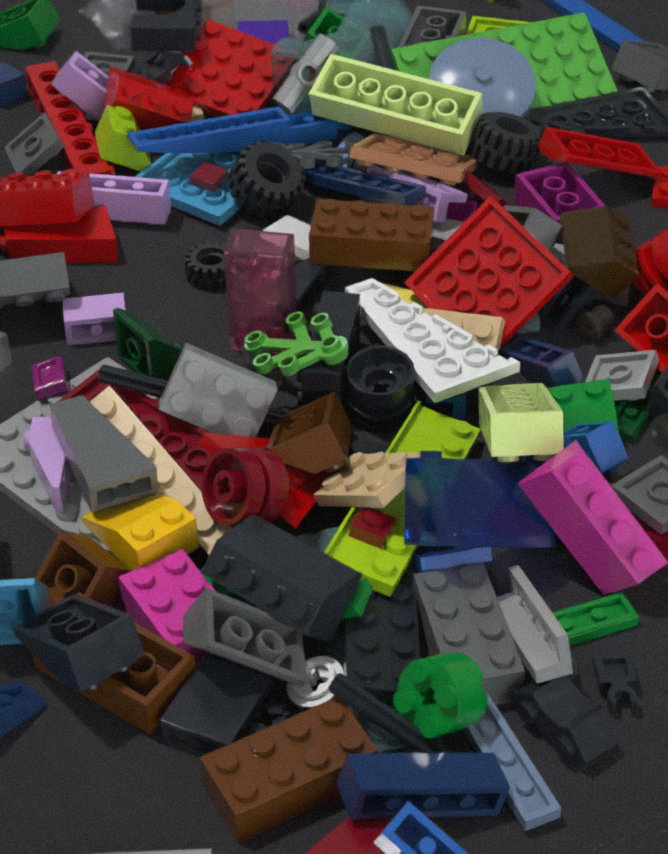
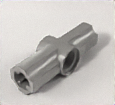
(295, 86)

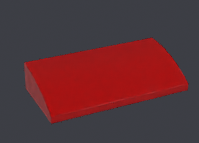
(597, 152)

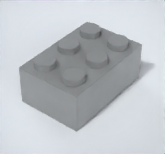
(217, 394)

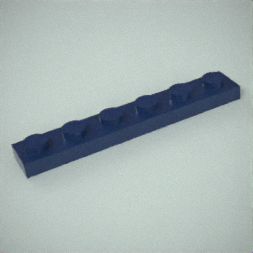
(365, 184)

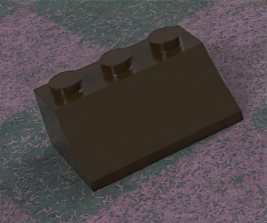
(600, 248)

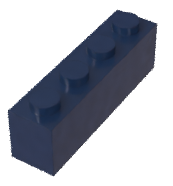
(432, 782)

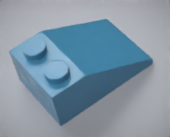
(18, 602)

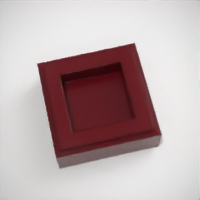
(209, 176)

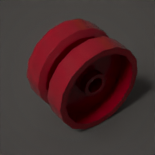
(244, 484)

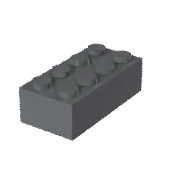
(464, 616)

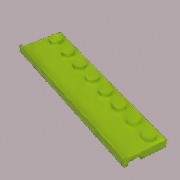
(420, 432)

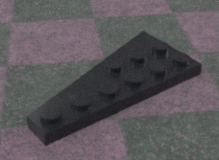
(608, 115)

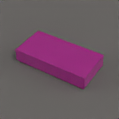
(49, 377)

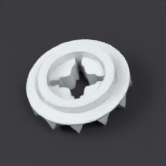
(315, 667)

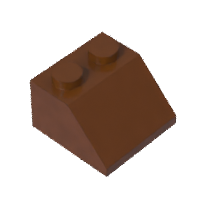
(81, 566)

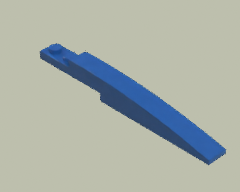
(236, 131)

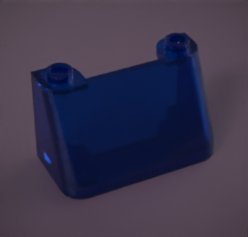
(471, 504)

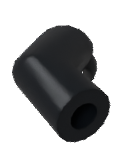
(306, 23)

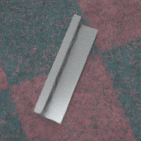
(535, 630)

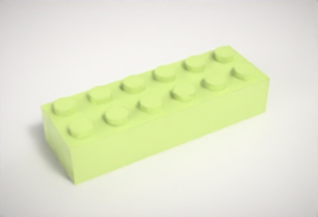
(396, 104)
(520, 421)

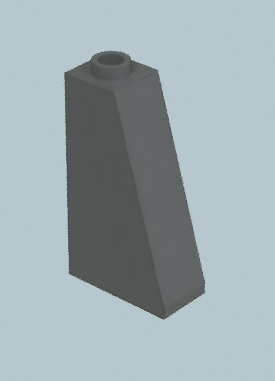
(100, 456)

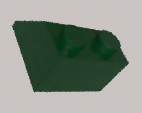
(144, 346)

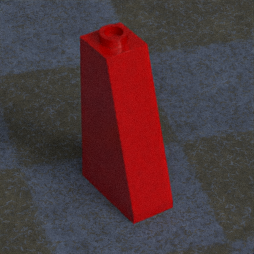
(81, 241)

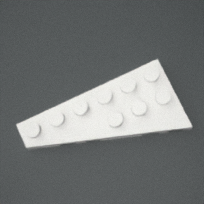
(442, 353)

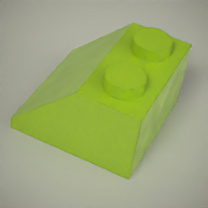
(113, 140)

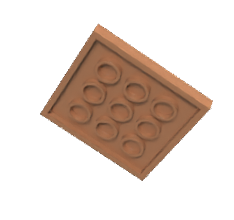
(419, 159)

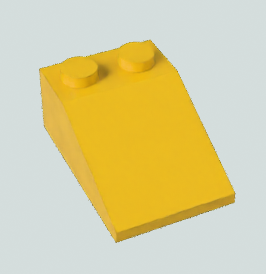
(144, 529)

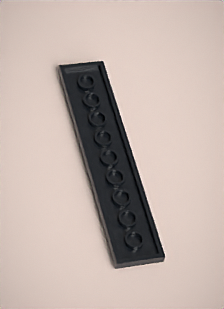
(387, 633)

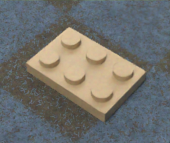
(365, 480)

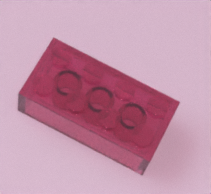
(259, 284)

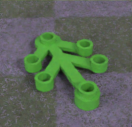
(331, 349)

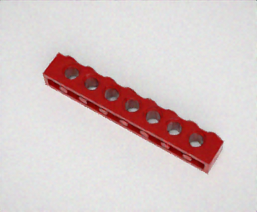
(70, 121)

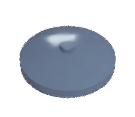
(490, 69)

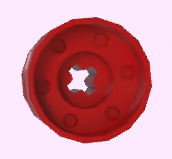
(652, 263)

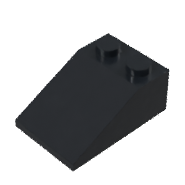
(81, 641)

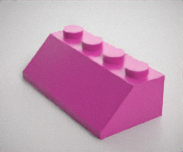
(592, 520)

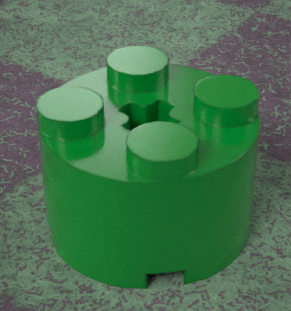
(441, 693)

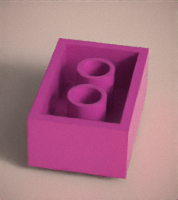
(161, 595)

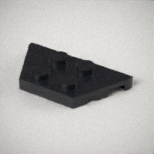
(160, 65)

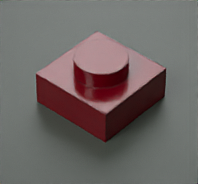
(372, 526)

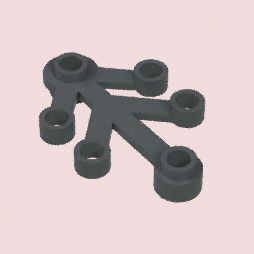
(320, 150)

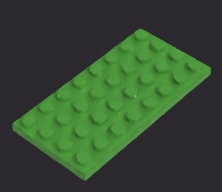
(559, 50)

